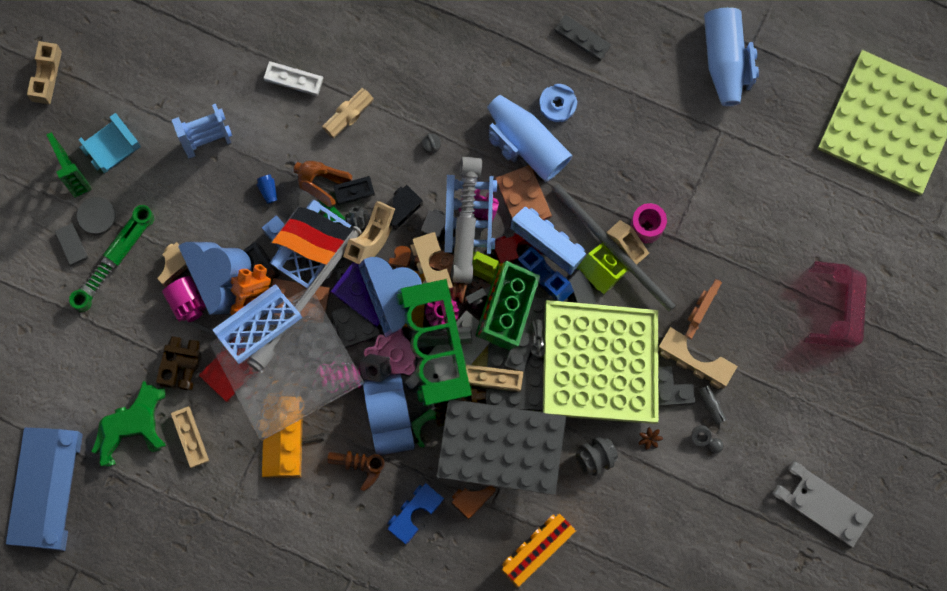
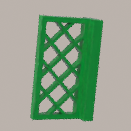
(69, 174)

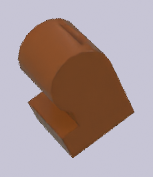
(401, 258)

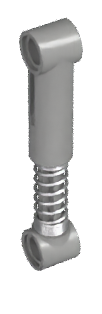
(465, 226)

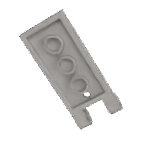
(444, 365)
(825, 506)

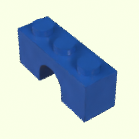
(552, 282)
(424, 499)

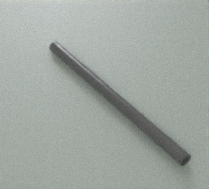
(614, 248)

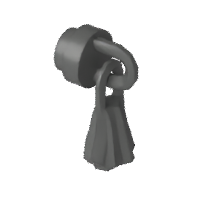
(537, 328)

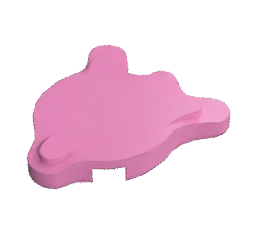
(398, 349)

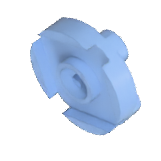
(560, 113)

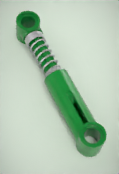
(113, 256)

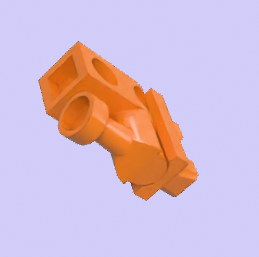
(248, 286)

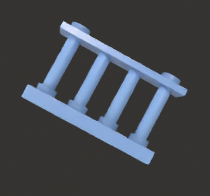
(201, 131)
(453, 204)

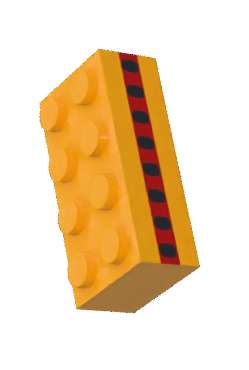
(535, 553)

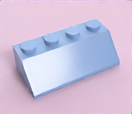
(547, 239)

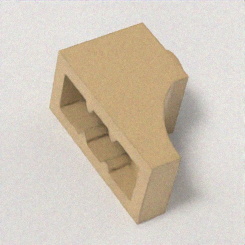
(628, 241)
(174, 264)

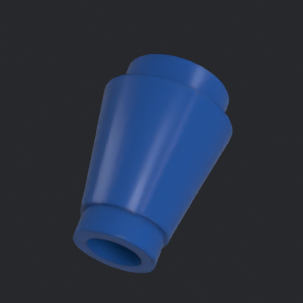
(267, 188)

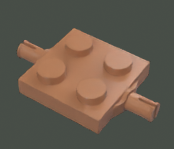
(698, 313)

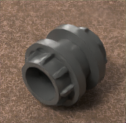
(594, 457)

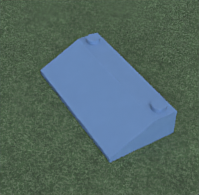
(43, 488)

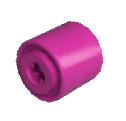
(654, 216)

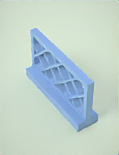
(283, 253)
(250, 315)

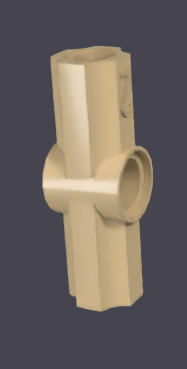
(348, 113)

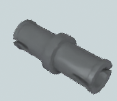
(712, 404)

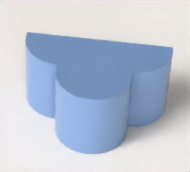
(212, 272)
(383, 286)
(388, 415)

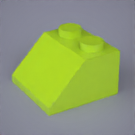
(602, 268)

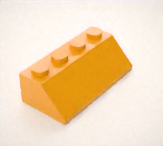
(283, 452)

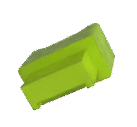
(484, 266)

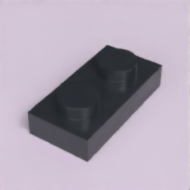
(354, 190)

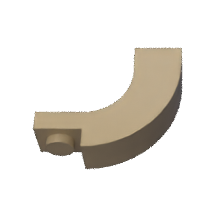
(374, 235)

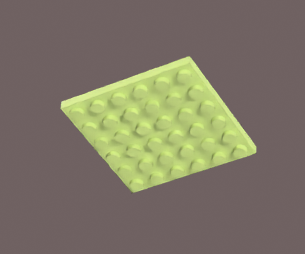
(889, 123)
(600, 362)

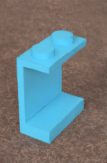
(110, 145)

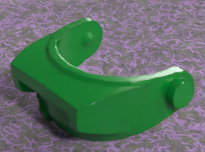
(418, 423)

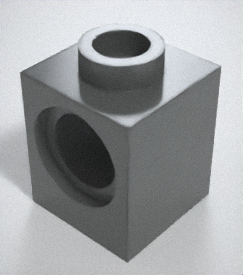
(375, 367)

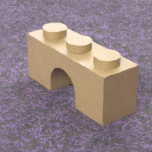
(43, 83)
(425, 248)

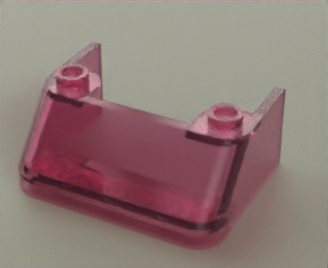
(851, 330)

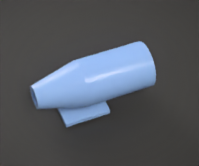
(728, 59)
(524, 135)

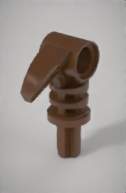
(356, 461)

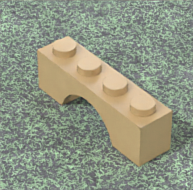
(675, 347)

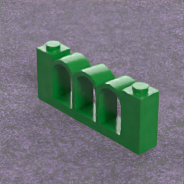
(428, 293)

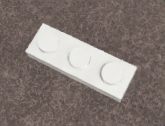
(293, 78)

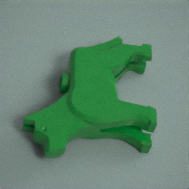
(130, 422)

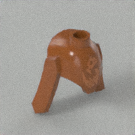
(309, 169)

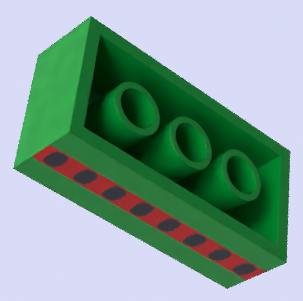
(507, 305)

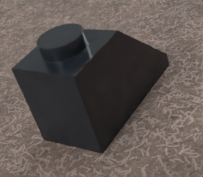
(406, 204)

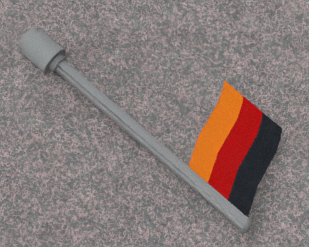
(315, 240)

